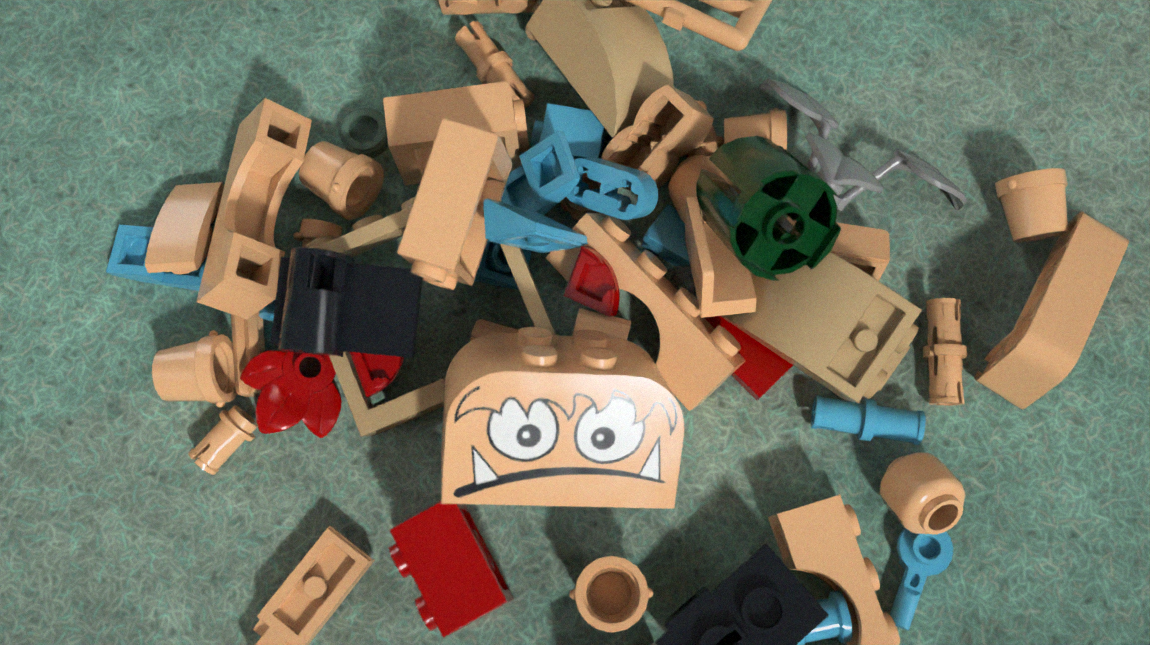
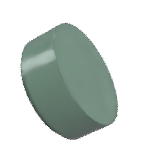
(364, 132)

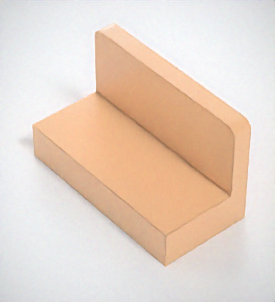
(719, 278)

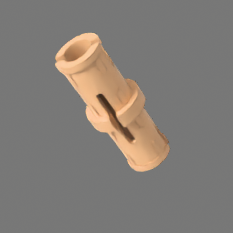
(490, 62)
(945, 352)

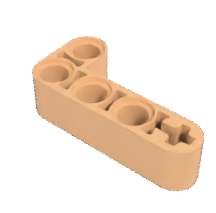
(1056, 314)

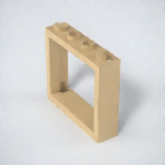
(371, 233)

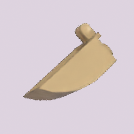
(605, 52)
(833, 325)

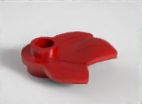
(289, 395)

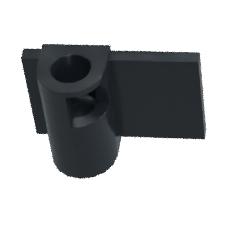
(343, 306)
(750, 607)

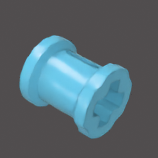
(836, 625)

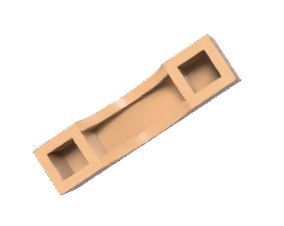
(242, 254)
(692, 352)
(824, 543)

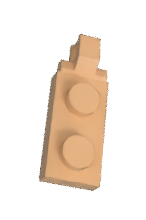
(312, 591)

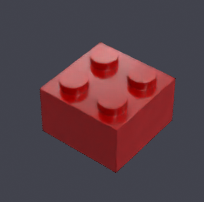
(449, 567)

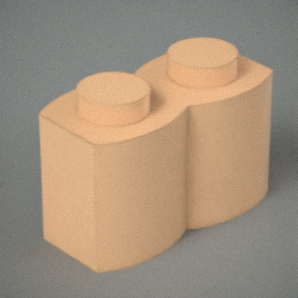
(662, 132)

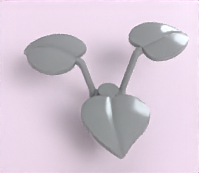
(846, 171)

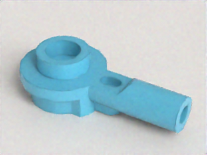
(920, 557)

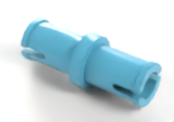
(868, 420)

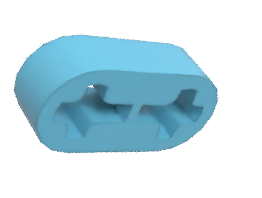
(606, 199)

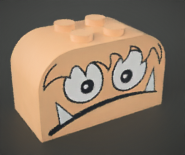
(559, 423)

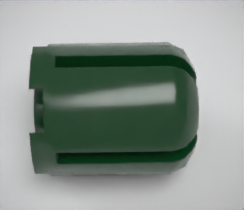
(754, 221)

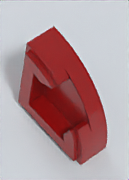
(593, 283)
(375, 371)

